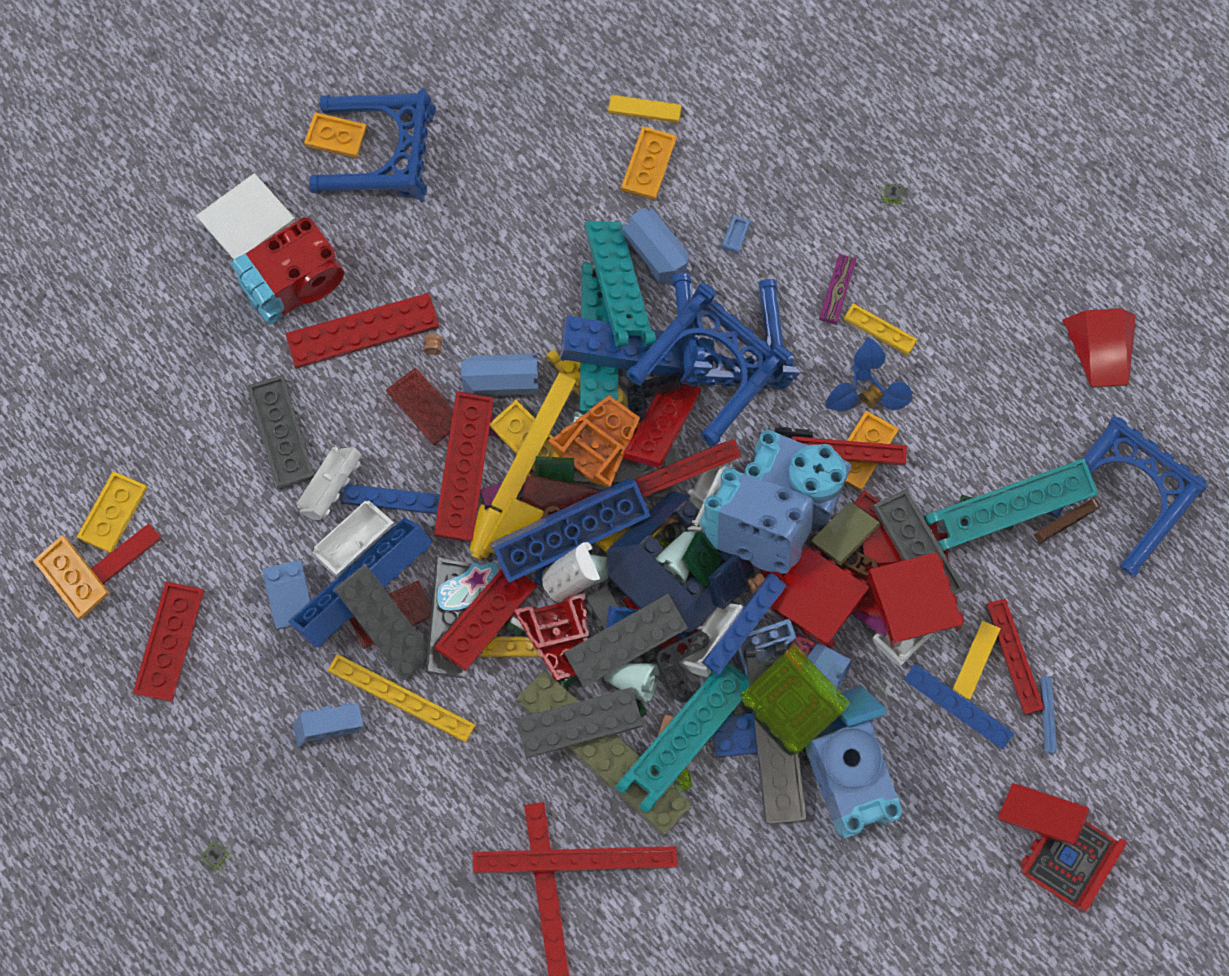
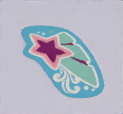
(463, 589)

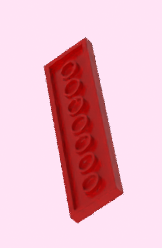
(362, 330)
(463, 467)

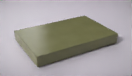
(845, 533)

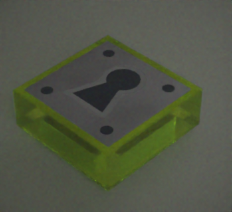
(893, 193)
(215, 855)

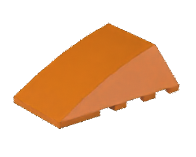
(597, 440)

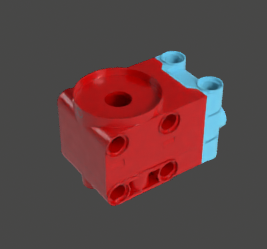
(288, 270)

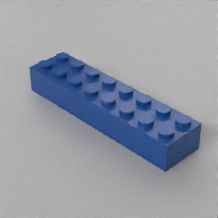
(594, 344)
(568, 528)
(385, 560)

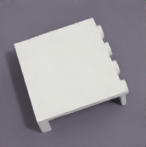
(245, 217)

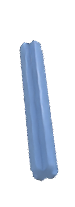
(1048, 715)

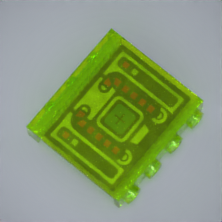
(795, 699)

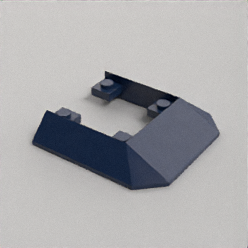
(643, 580)

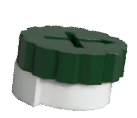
(515, 626)

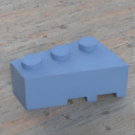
(764, 641)
(327, 723)

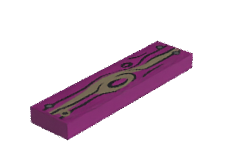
(837, 289)

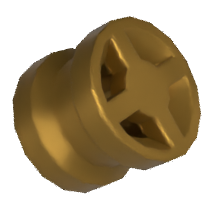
(871, 396)

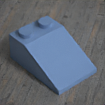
(286, 591)

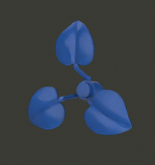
(868, 356)

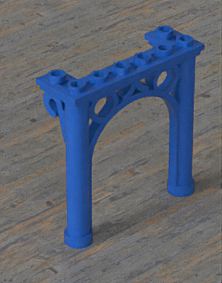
(406, 181)
(703, 300)
(695, 350)
(1119, 432)

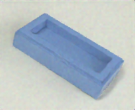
(736, 234)

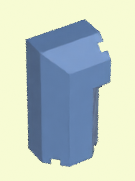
(656, 245)
(500, 374)
(831, 664)

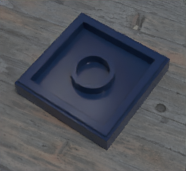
(728, 582)

